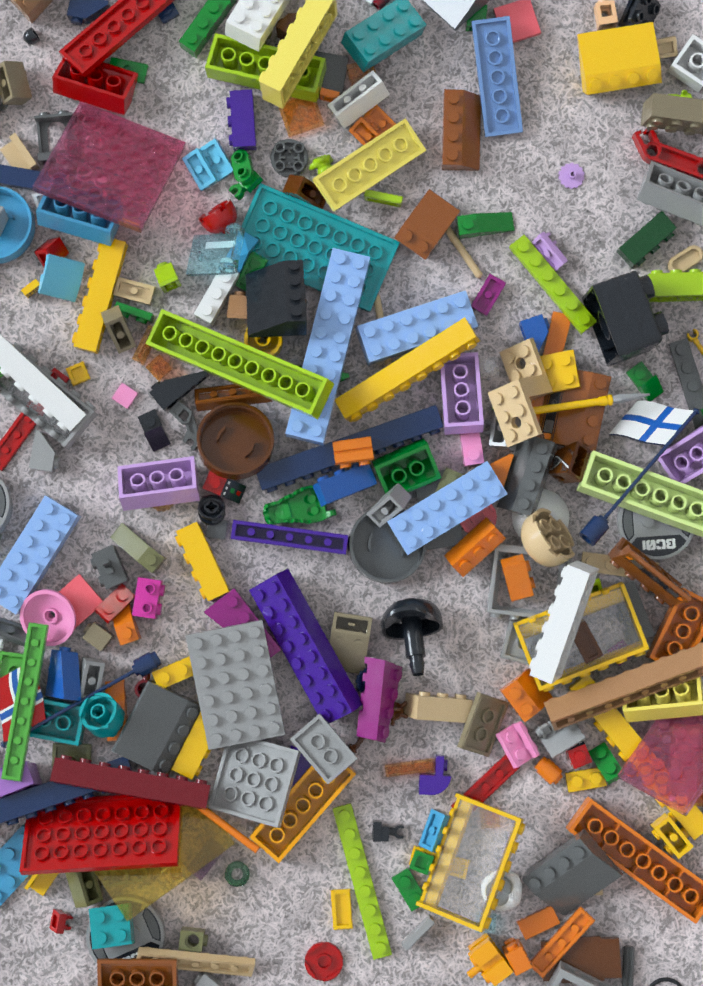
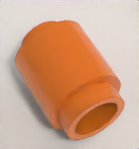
(548, 770)

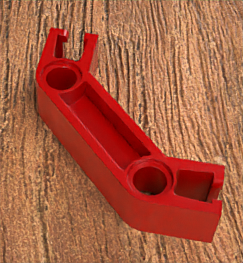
(667, 155)

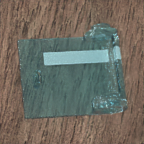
(216, 252)

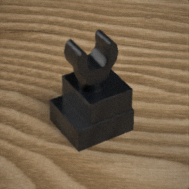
(381, 831)

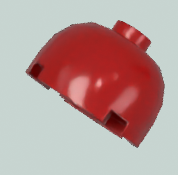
(219, 217)

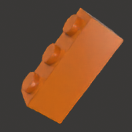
(474, 547)

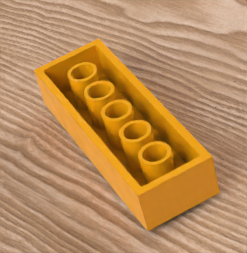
(305, 804)

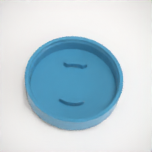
(19, 228)

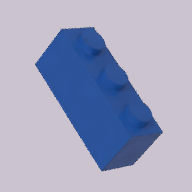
(344, 483)

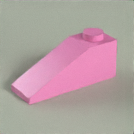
(471, 449)

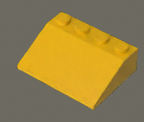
(619, 58)

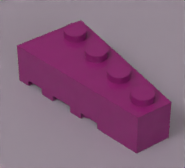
(234, 610)
(378, 699)

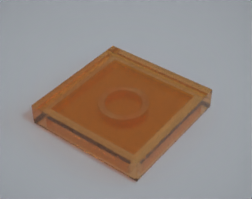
(300, 116)

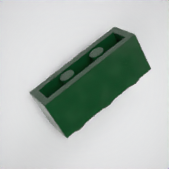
(647, 240)

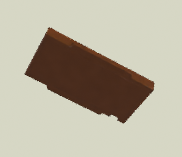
(594, 956)

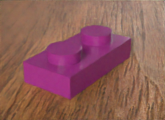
(488, 295)

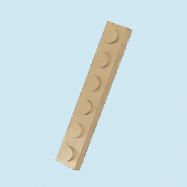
(202, 961)

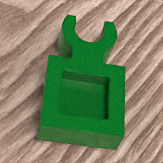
(243, 188)

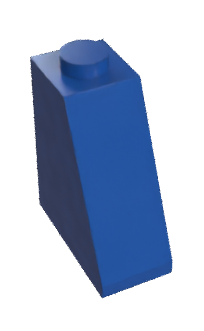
(64, 675)

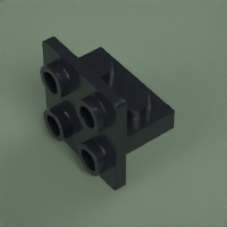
(639, 12)

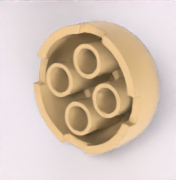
(546, 539)

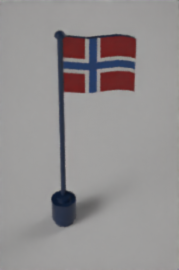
(8, 686)

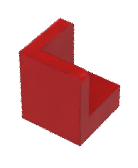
(52, 246)

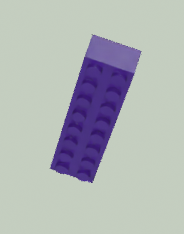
(306, 646)

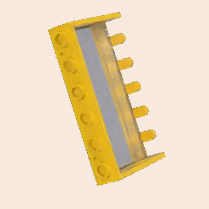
(612, 625)
(471, 863)

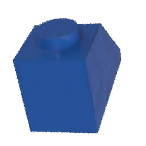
(536, 328)

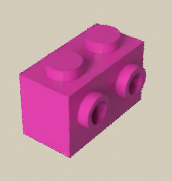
(148, 598)

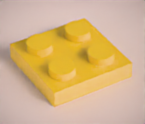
(561, 370)

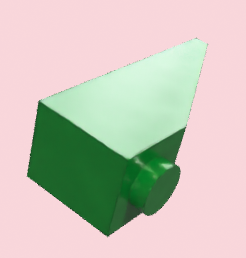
(484, 224)

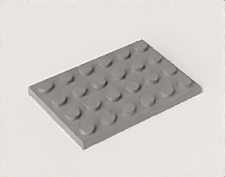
(235, 684)

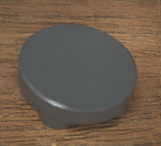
(289, 157)

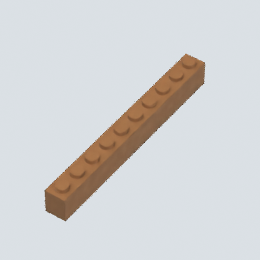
(626, 687)

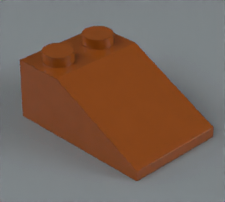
(427, 224)

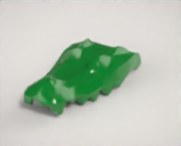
(298, 507)

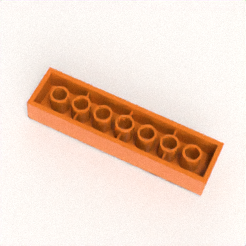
(641, 859)

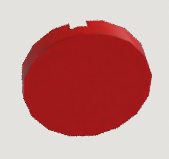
(323, 961)

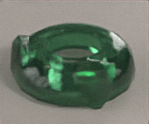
(237, 883)

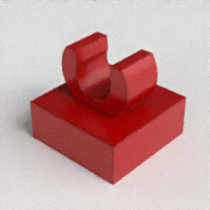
(58, 921)

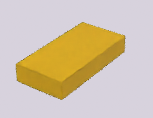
(341, 909)

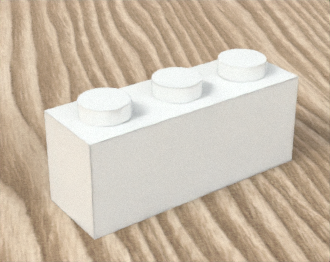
(358, 99)
(216, 298)

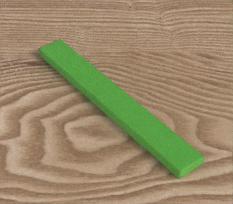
(25, 702)

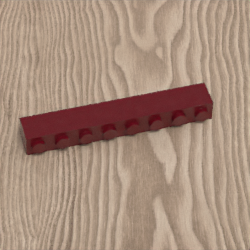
(130, 783)

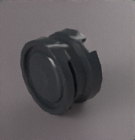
(211, 510)

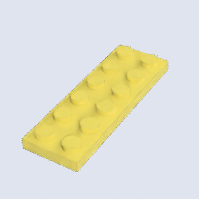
(369, 165)

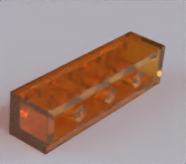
(409, 767)

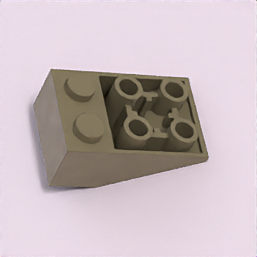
(350, 640)

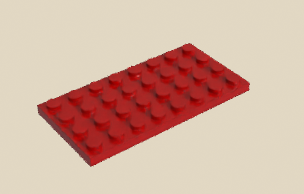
(102, 836)

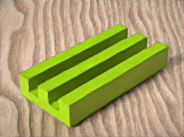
(383, 198)

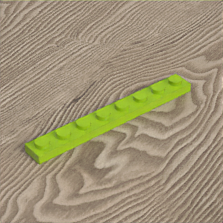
(362, 881)

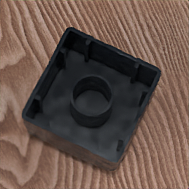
(625, 317)

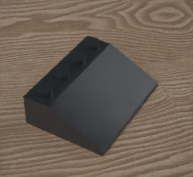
(276, 300)

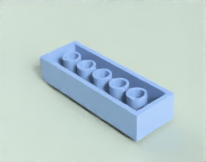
(412, 327)
(447, 508)
(34, 552)

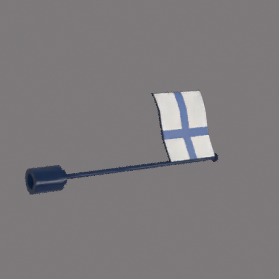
(648, 424)

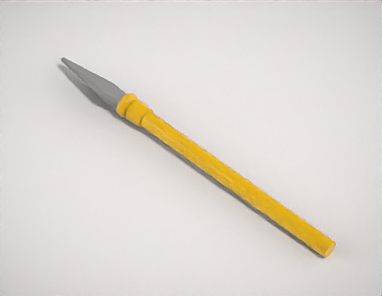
(600, 401)

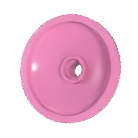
(38, 609)

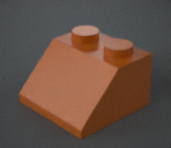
(525, 696)

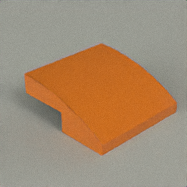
(371, 125)

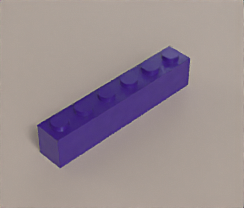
(289, 537)

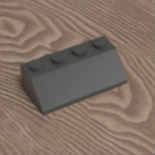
(527, 476)

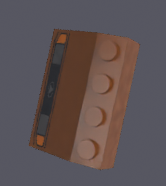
(580, 423)
(648, 573)

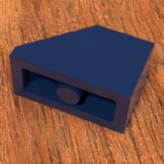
(86, 10)

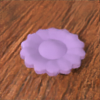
(571, 175)

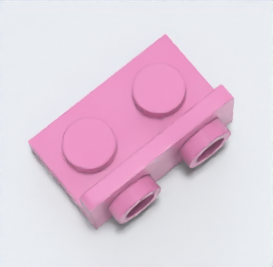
(517, 744)

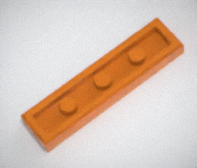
(561, 941)

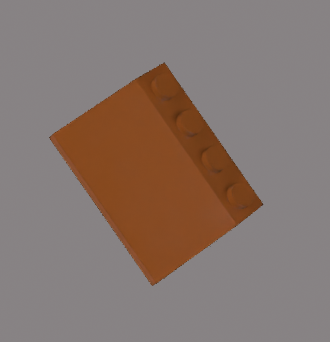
(137, 972)

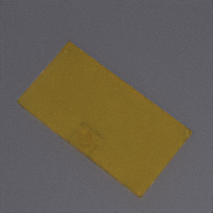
(139, 888)

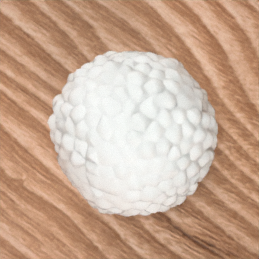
(511, 893)

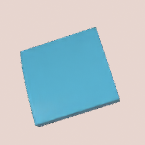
(208, 164)
(61, 278)

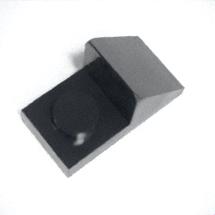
(154, 430)

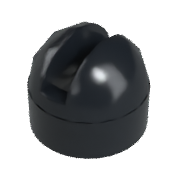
(29, 36)

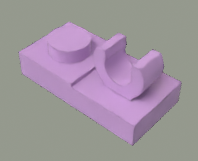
(549, 250)

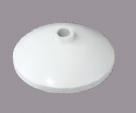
(550, 501)

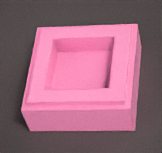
(125, 395)

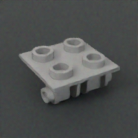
(560, 740)

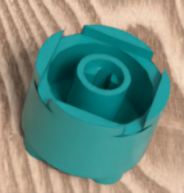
(102, 715)

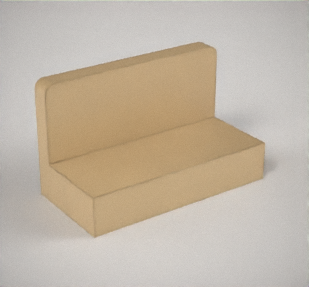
(18, 155)

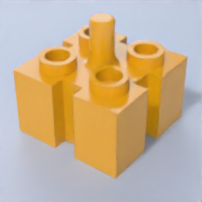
(488, 960)

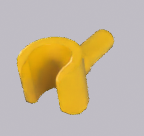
(695, 340)

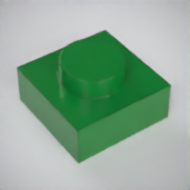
(421, 861)

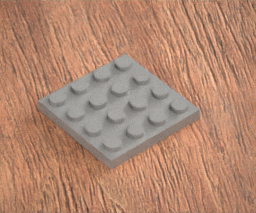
(255, 781)

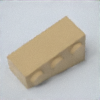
(437, 707)

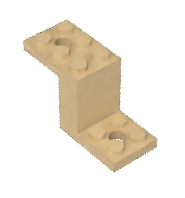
(515, 397)

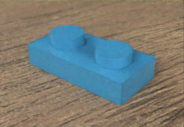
(433, 830)

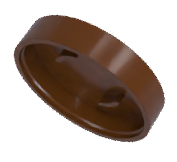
(235, 440)

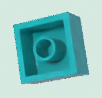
(110, 927)

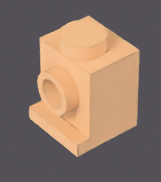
(609, 8)

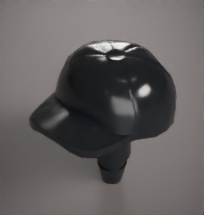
(418, 620)

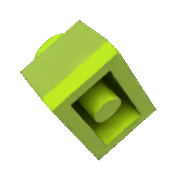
(167, 277)

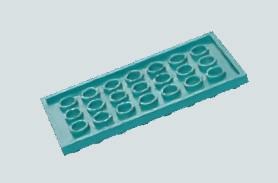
(304, 232)

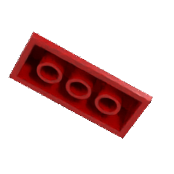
(104, 87)

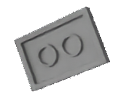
(323, 748)

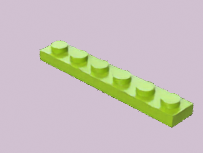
(552, 284)

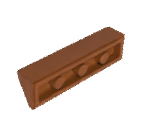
(210, 400)

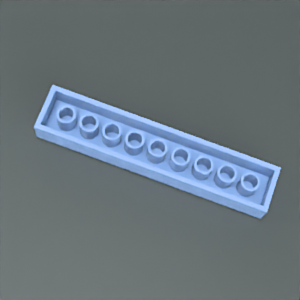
(331, 337)

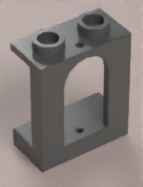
(43, 121)

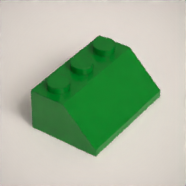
(409, 466)

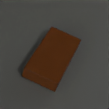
(587, 644)

